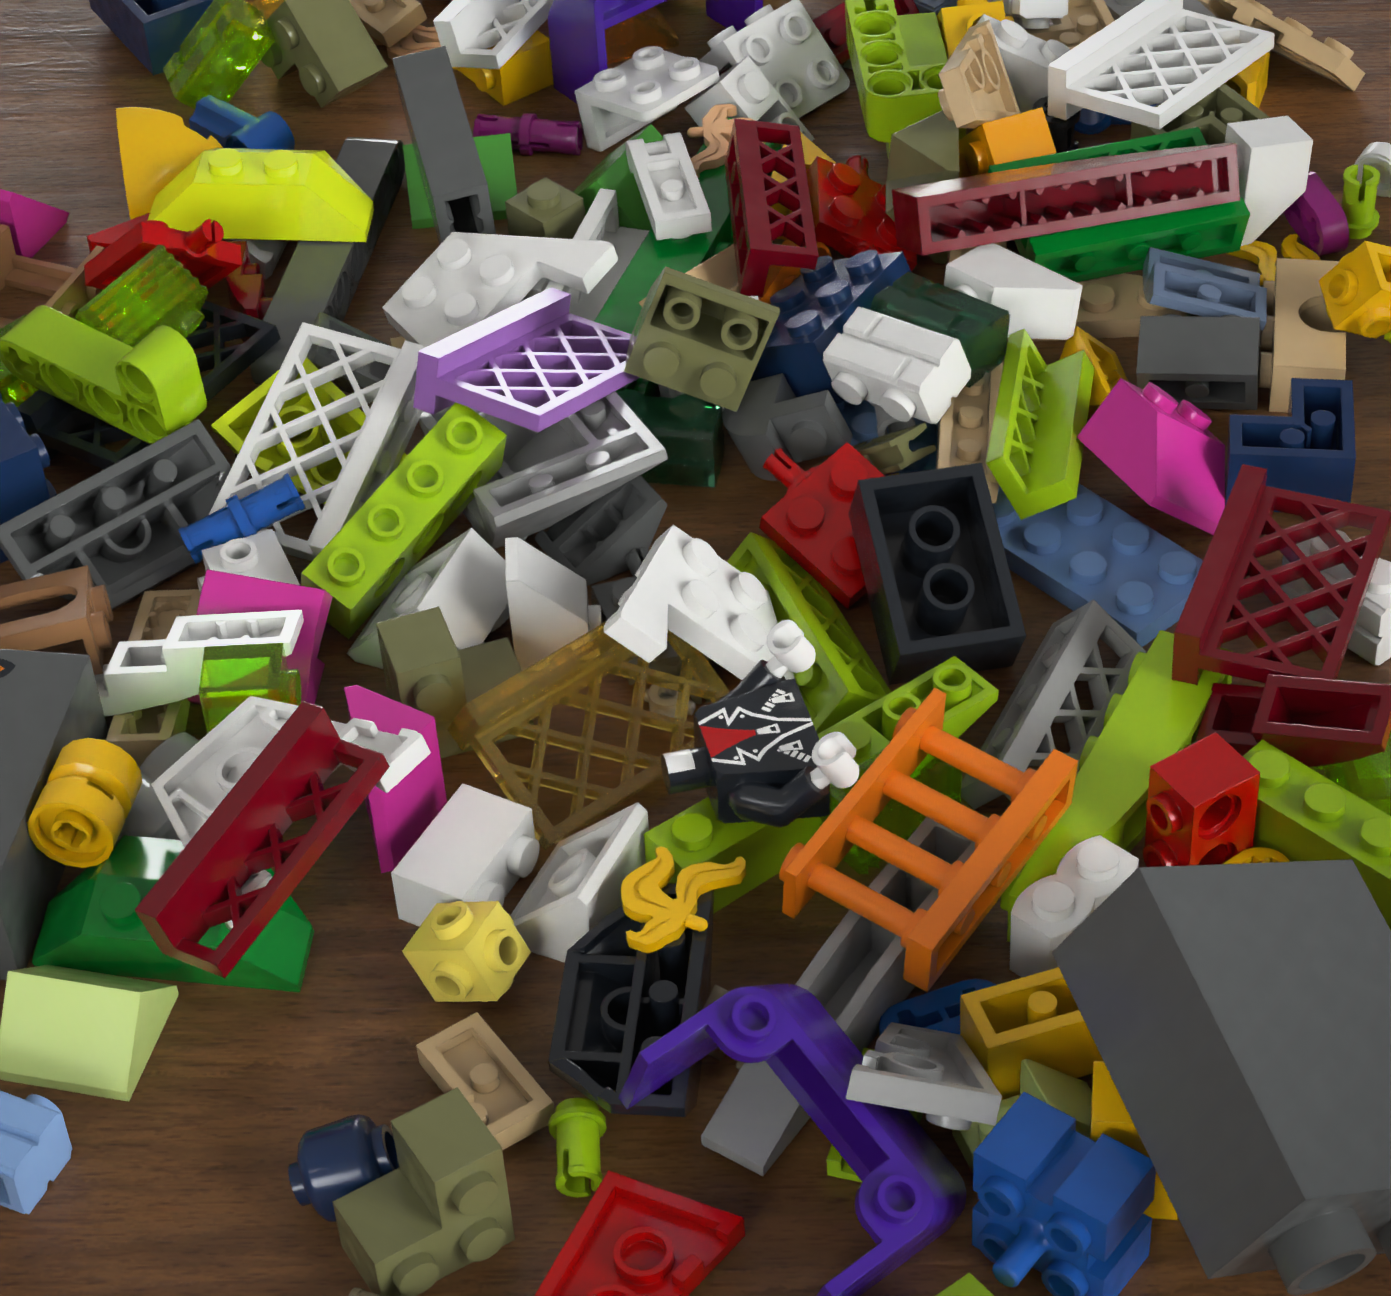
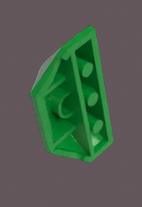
(97, 930)

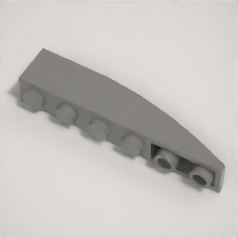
(856, 981)

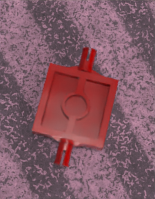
(851, 209)
(197, 250)
(814, 518)

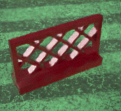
(1232, 558)

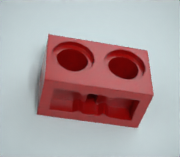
(1200, 805)

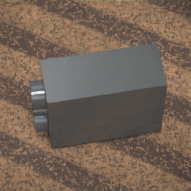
(1251, 1056)

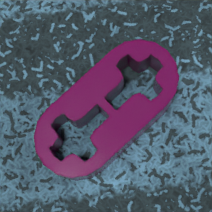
(1319, 218)

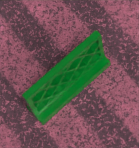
(1123, 245)

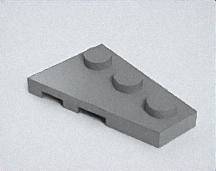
(928, 1075)

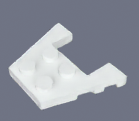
(485, 274)
(698, 599)
(216, 763)

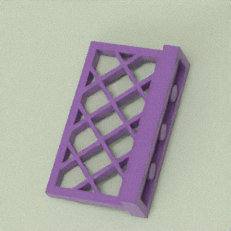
(524, 360)

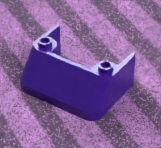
(580, 26)
(907, 1182)

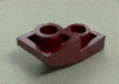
(247, 288)

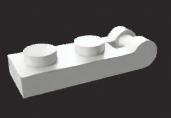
(669, 187)

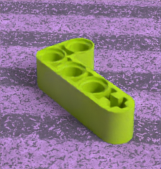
(887, 86)
(136, 389)

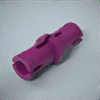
(533, 134)

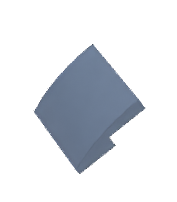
(1202, 286)

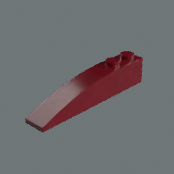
(1062, 197)

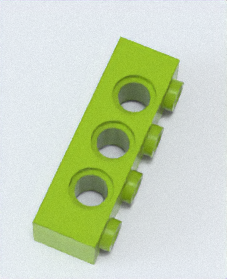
(405, 516)

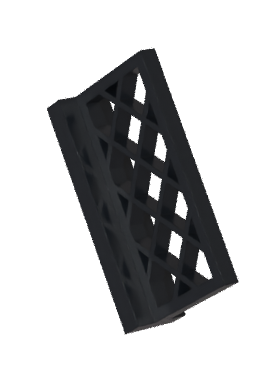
(64, 425)

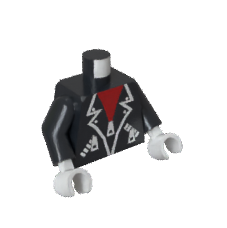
(761, 747)

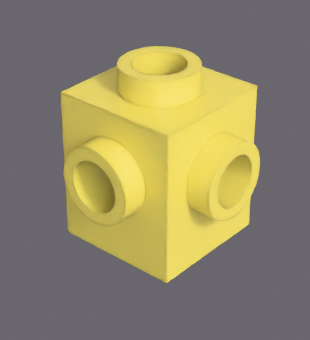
(467, 951)

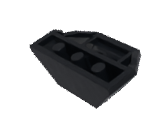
(624, 1001)

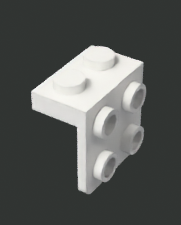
(787, 52)
(638, 93)

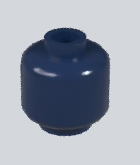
(340, 1160)

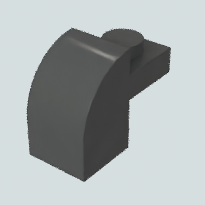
(776, 419)

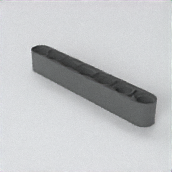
(328, 272)

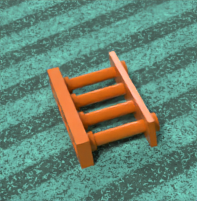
(964, 889)

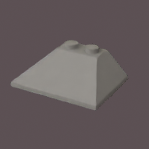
(558, 468)

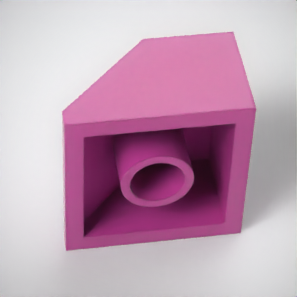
(1161, 452)

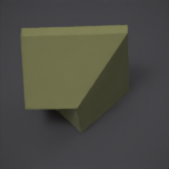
(923, 155)

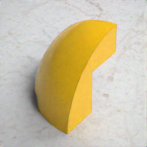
(153, 152)

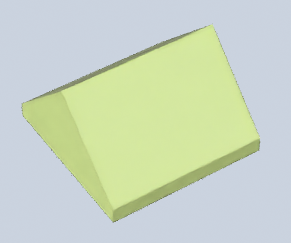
(80, 1029)

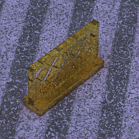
(557, 681)

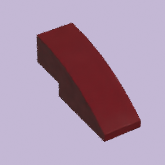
(1303, 717)

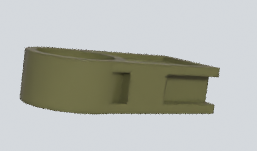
(892, 451)

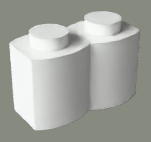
(1062, 901)

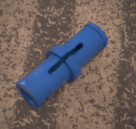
(243, 516)

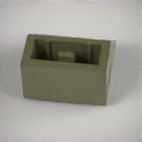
(699, 338)

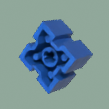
(1060, 1203)

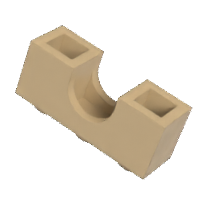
(1298, 331)

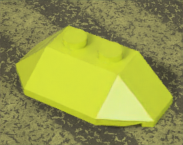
(267, 196)

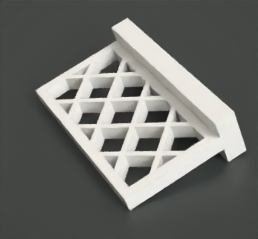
(1152, 52)
(373, 448)

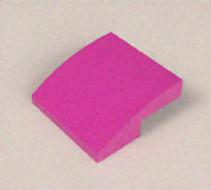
(243, 594)

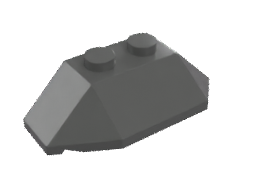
(123, 518)

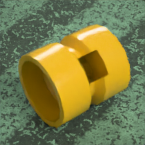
(85, 803)

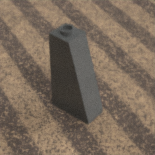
(443, 144)

